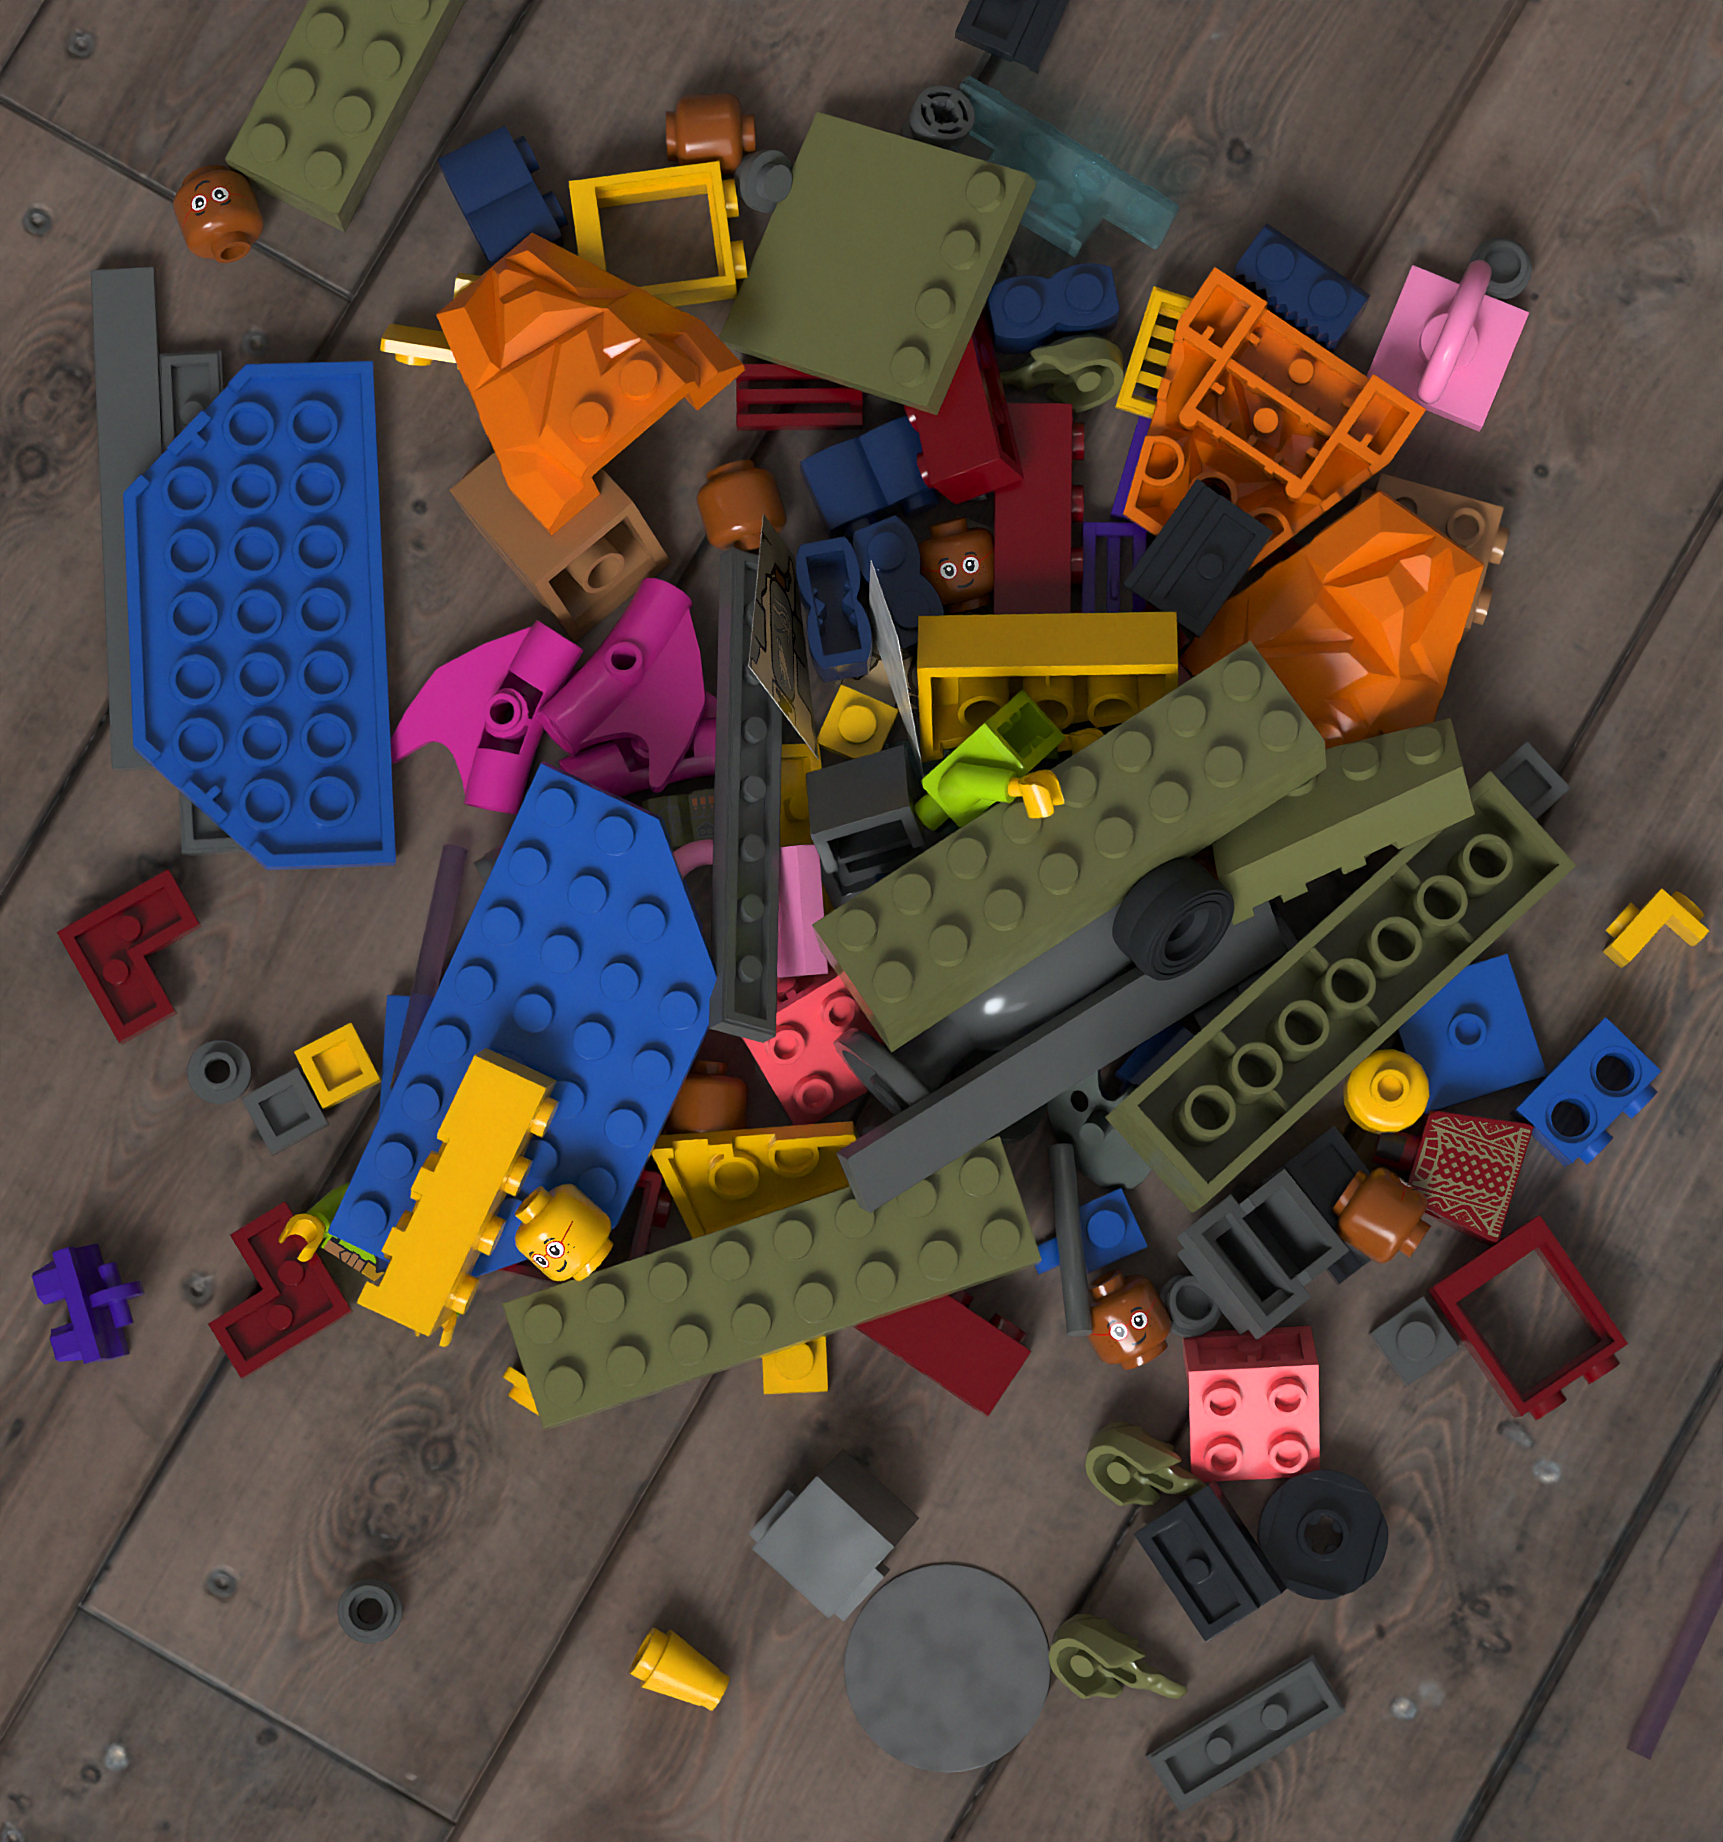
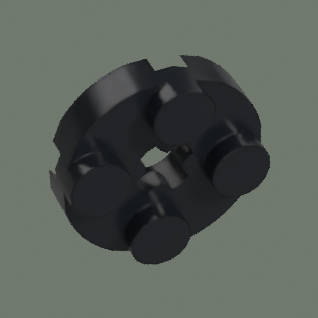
(1353, 1514)

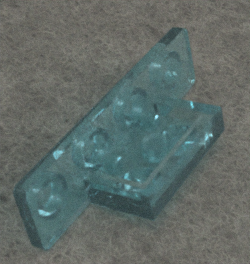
(1072, 184)

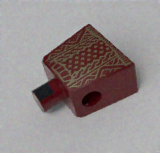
(1462, 1168)

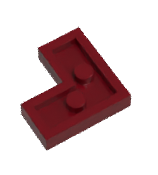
(113, 951)
(295, 1298)

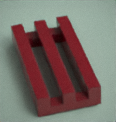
(793, 421)

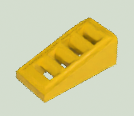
(1162, 303)

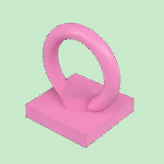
(1449, 344)
(798, 903)

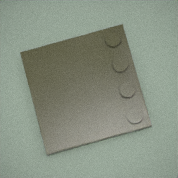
(878, 262)

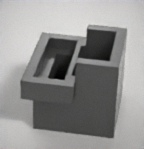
(865, 820)
(1260, 1253)
(834, 1535)

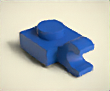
(1107, 1233)

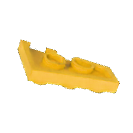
(750, 1172)

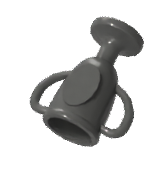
(990, 1020)

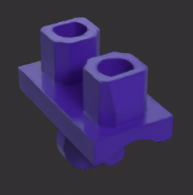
(94, 1301)

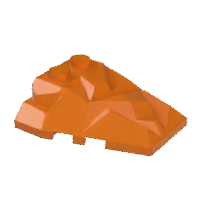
(573, 369)
(1261, 418)
(1356, 621)

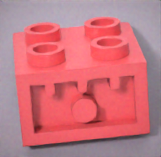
(802, 1057)
(1253, 1404)

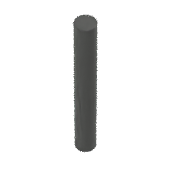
(1070, 1240)

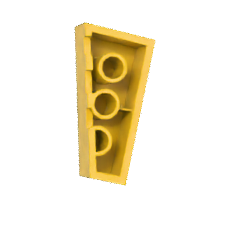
(1067, 663)
(462, 1193)

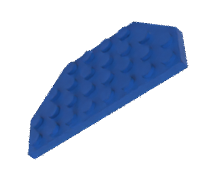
(268, 617)
(571, 966)

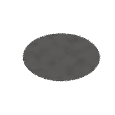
(947, 1668)

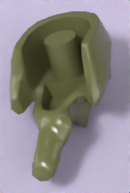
(1081, 368)
(1128, 1460)
(1092, 1651)

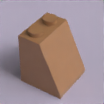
(580, 568)

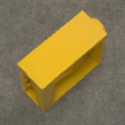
(662, 184)

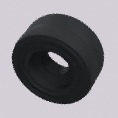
(1173, 919)

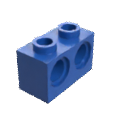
(1576, 1083)

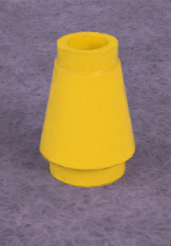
(678, 1670)

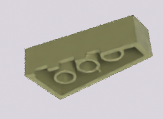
(1366, 799)

